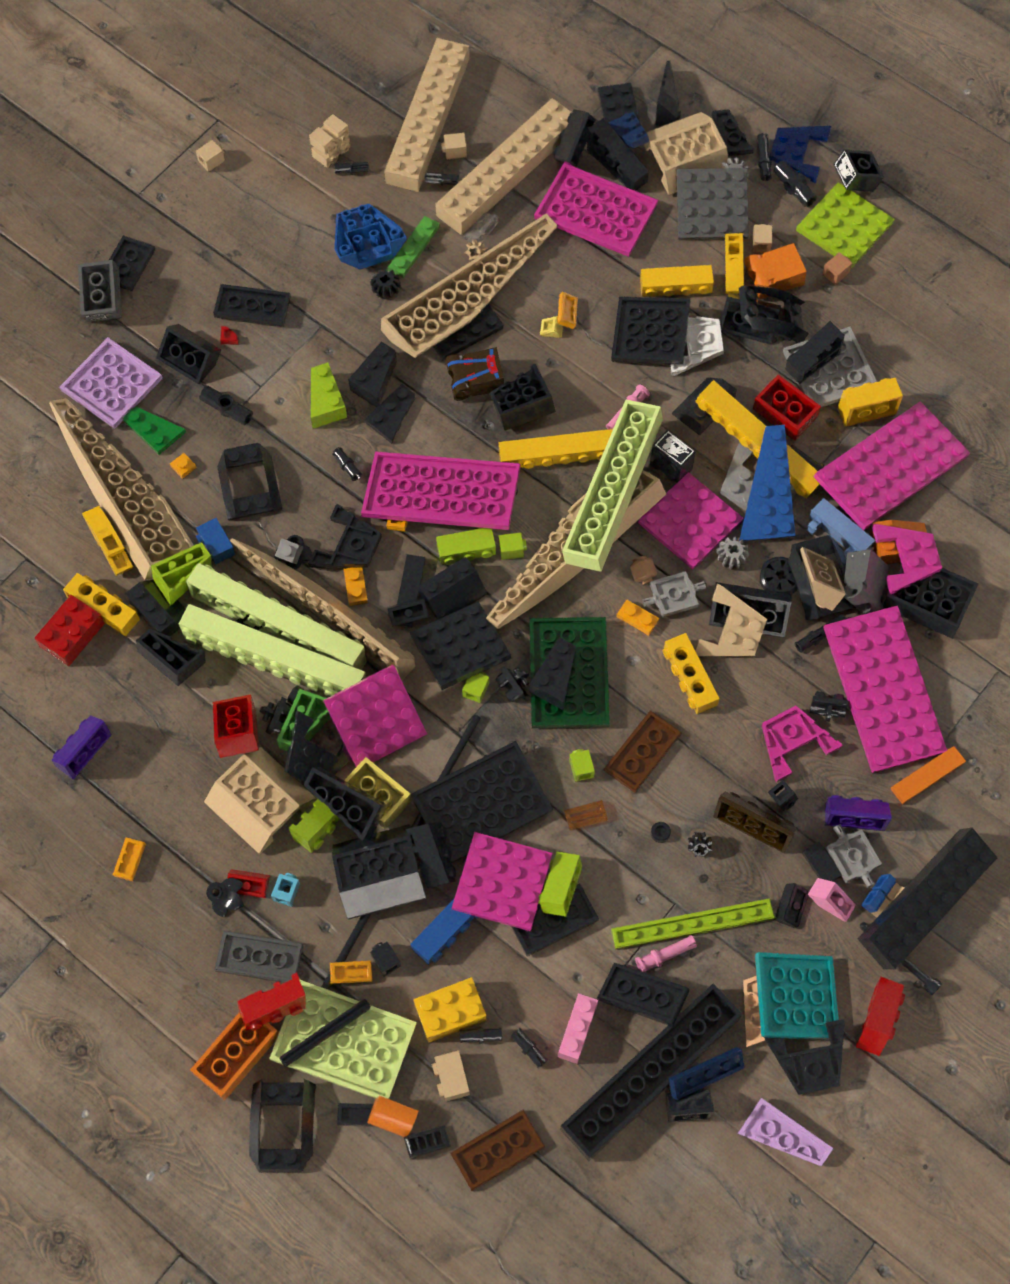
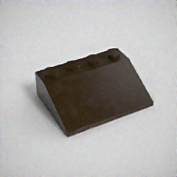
(754, 821)

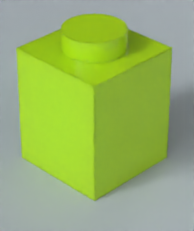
(512, 546)
(476, 687)
(581, 765)

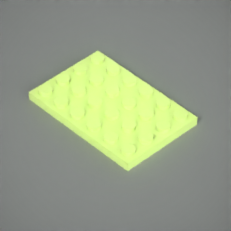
(358, 1056)

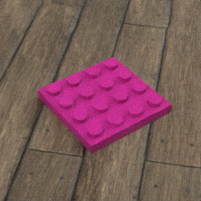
(690, 520)
(375, 716)
(502, 881)

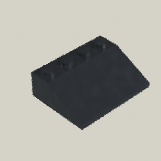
(935, 601)

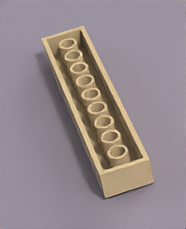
(427, 115)
(503, 168)

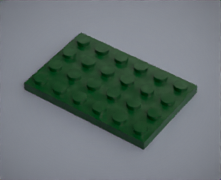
(588, 686)

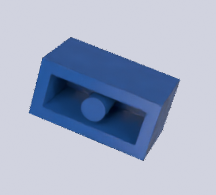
(215, 541)

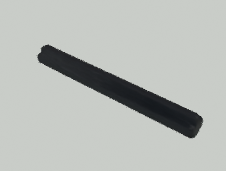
(325, 1032)

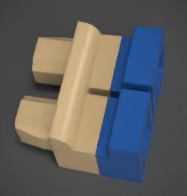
(883, 894)

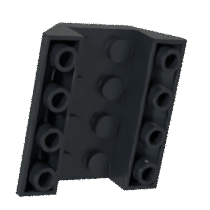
(377, 872)

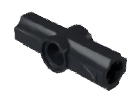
(795, 183)
(233, 410)

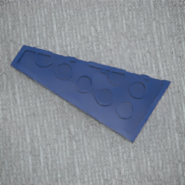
(770, 499)

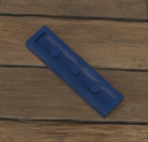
(706, 1073)

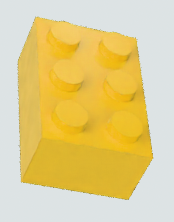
(870, 401)
(450, 1010)

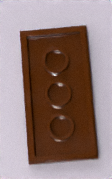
(642, 751)
(497, 1150)

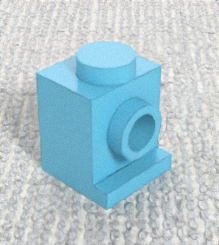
(283, 881)

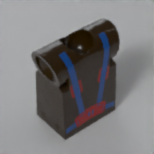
(474, 373)

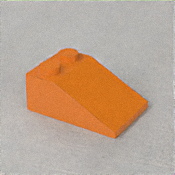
(888, 550)

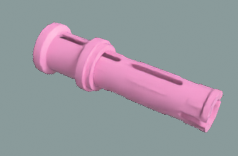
(640, 390)
(657, 958)

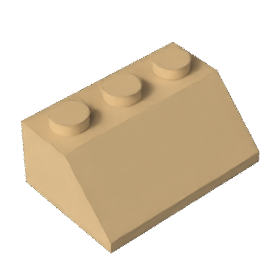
(823, 579)

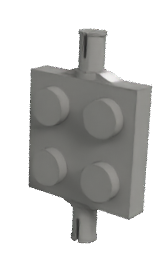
(674, 594)
(853, 856)

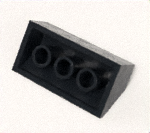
(770, 604)

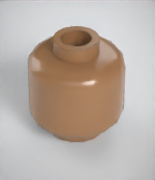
(643, 569)

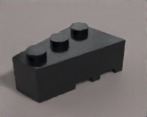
(815, 353)
(170, 657)

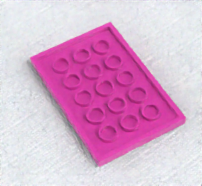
(597, 209)

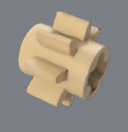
(472, 247)

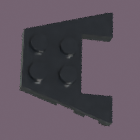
(354, 547)
(305, 754)
(815, 1067)

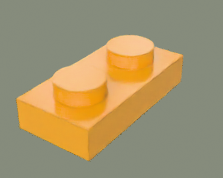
(355, 586)
(637, 617)

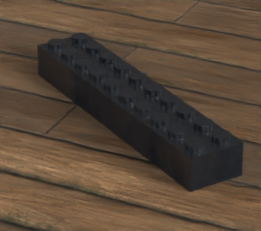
(649, 1072)

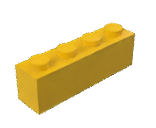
(676, 281)

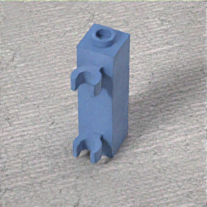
(839, 527)

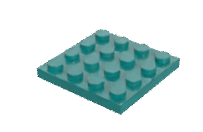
(795, 995)

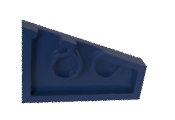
(630, 130)

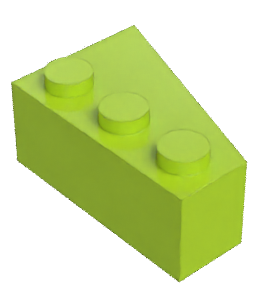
(326, 399)
(175, 570)
(314, 826)

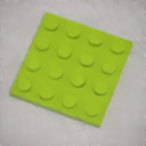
(845, 224)

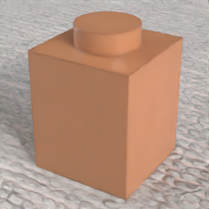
(837, 268)

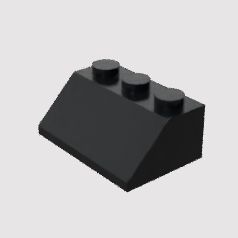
(574, 138)
(733, 324)
(187, 353)
(689, 411)
(452, 589)
(155, 608)

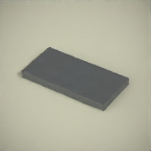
(258, 957)

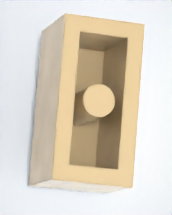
(451, 1076)

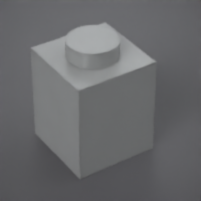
(289, 551)

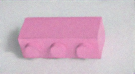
(577, 1028)

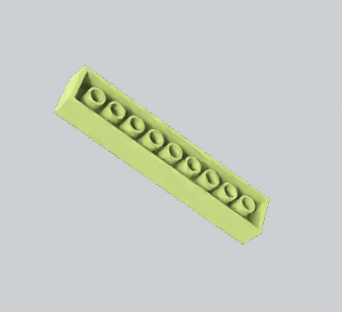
(612, 485)
(276, 620)
(267, 652)

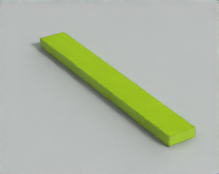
(692, 924)

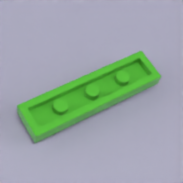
(414, 246)

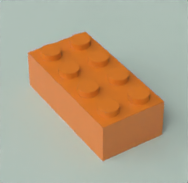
(233, 1056)

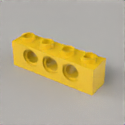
(122, 622)
(682, 646)

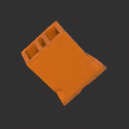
(777, 268)

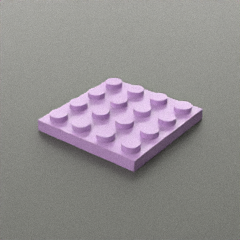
(111, 382)

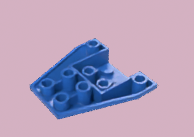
(366, 237)

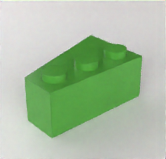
(310, 705)

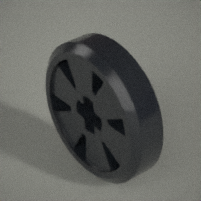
(770, 572)

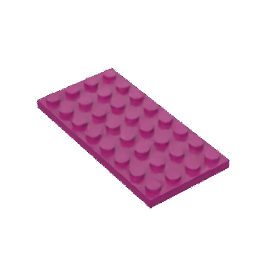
(891, 465)
(441, 490)
(885, 689)

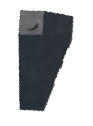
(667, 102)

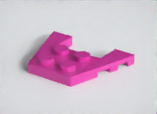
(916, 552)
(789, 732)

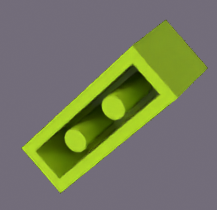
(467, 544)
(560, 883)

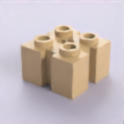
(330, 141)

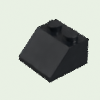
(691, 1107)

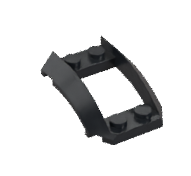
(789, 329)
(251, 504)
(824, 546)
(282, 1094)

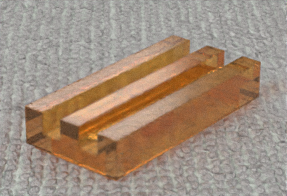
(571, 826)

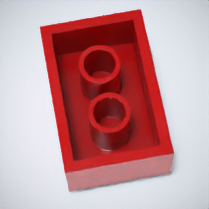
(787, 406)
(69, 630)
(235, 726)

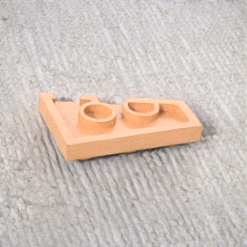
(752, 1015)

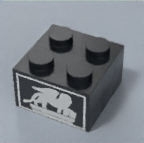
(858, 170)
(672, 457)

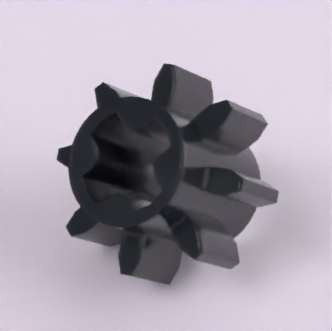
(700, 844)

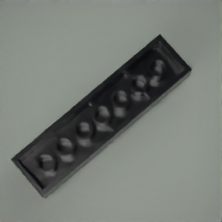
(927, 898)

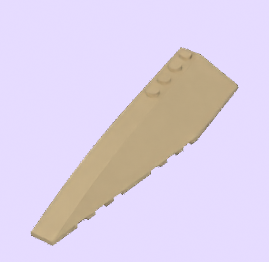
(462, 294)
(131, 505)
(548, 569)
(330, 610)

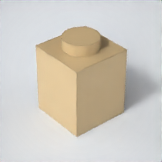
(454, 146)
(210, 155)
(761, 238)

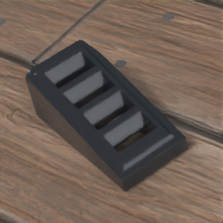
(416, 1136)

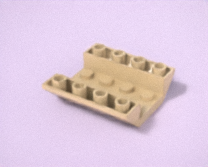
(686, 145)
(257, 798)

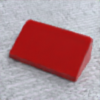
(253, 883)

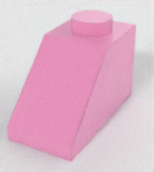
(832, 899)

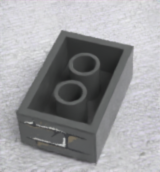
(99, 290)

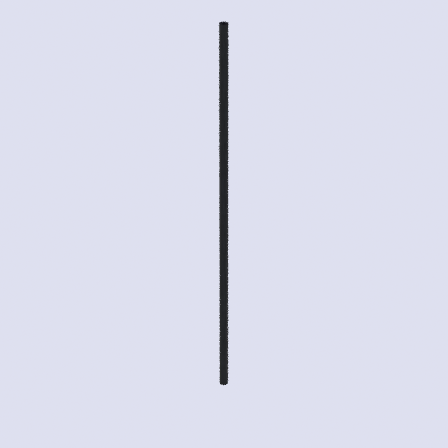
(418, 821)

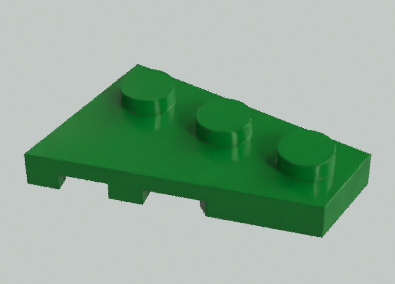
(152, 429)

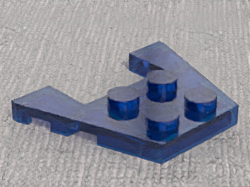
(791, 145)

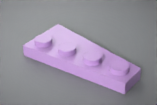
(779, 1131)

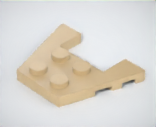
(741, 629)

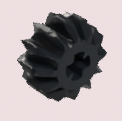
(385, 283)

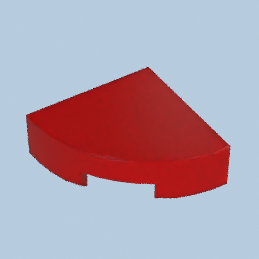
(228, 337)

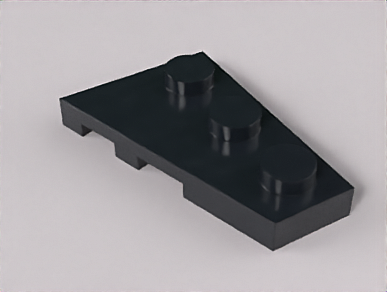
(390, 413)

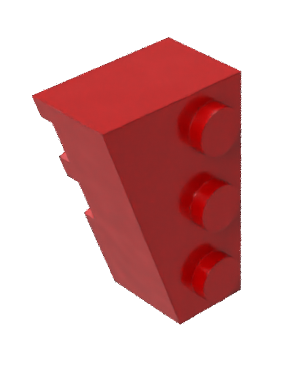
(272, 1004)
(881, 1016)

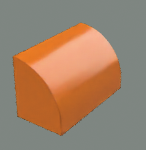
(392, 1116)

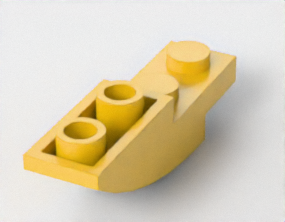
(734, 262)
(107, 540)

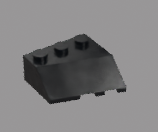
(522, 399)

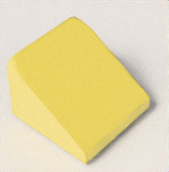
(550, 327)

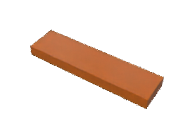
(928, 775)

